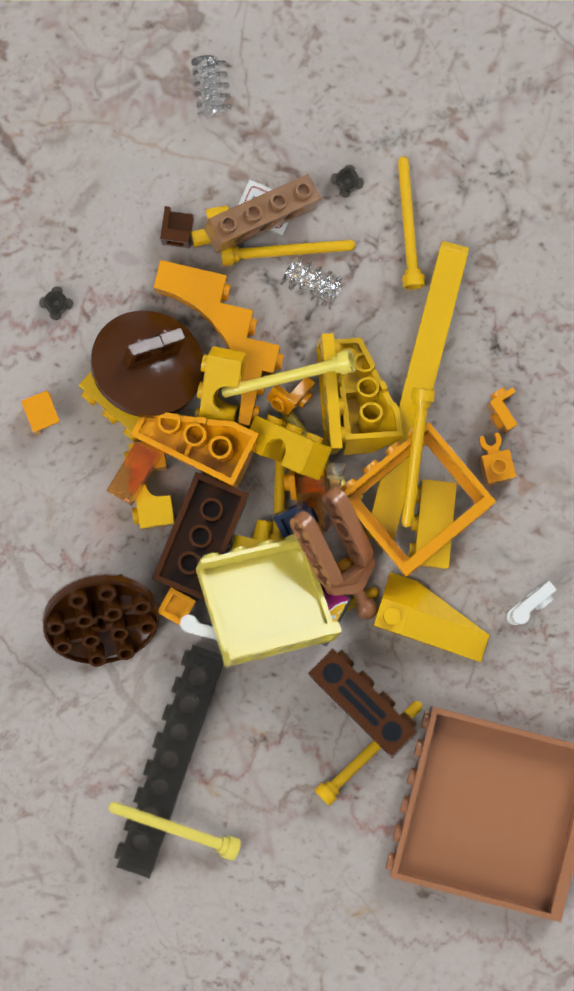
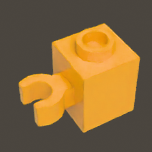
(497, 464)

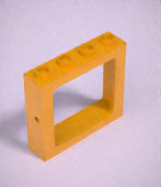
(396, 454)

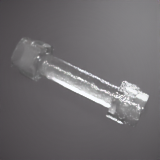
(335, 473)

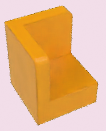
(40, 411)
(176, 606)

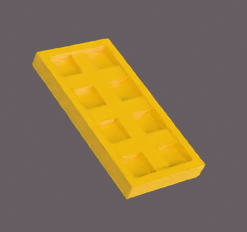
(331, 405)

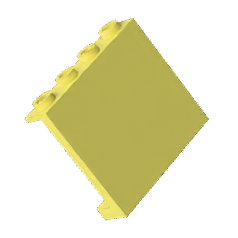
(264, 601)

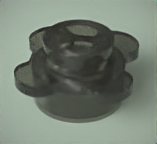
(347, 172)
(56, 294)

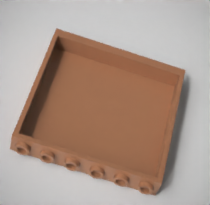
(488, 815)

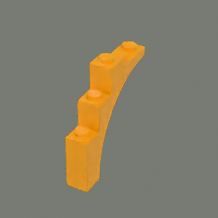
(204, 294)

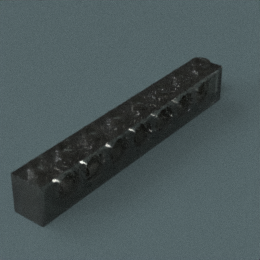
(143, 861)

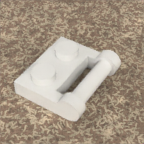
(536, 599)
(192, 625)

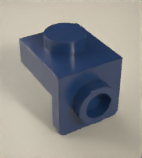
(283, 517)

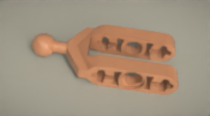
(354, 542)

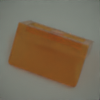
(134, 473)
(312, 492)

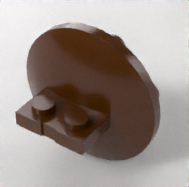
(146, 364)
(100, 619)

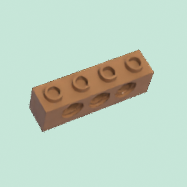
(262, 213)

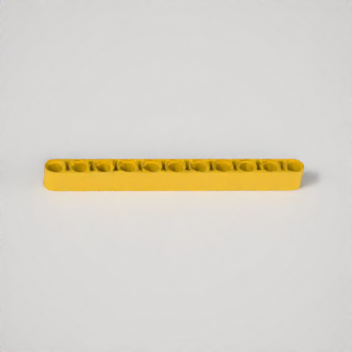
(422, 372)

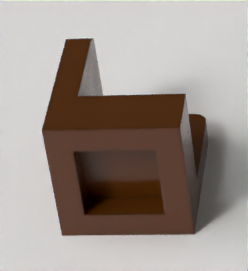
(176, 228)

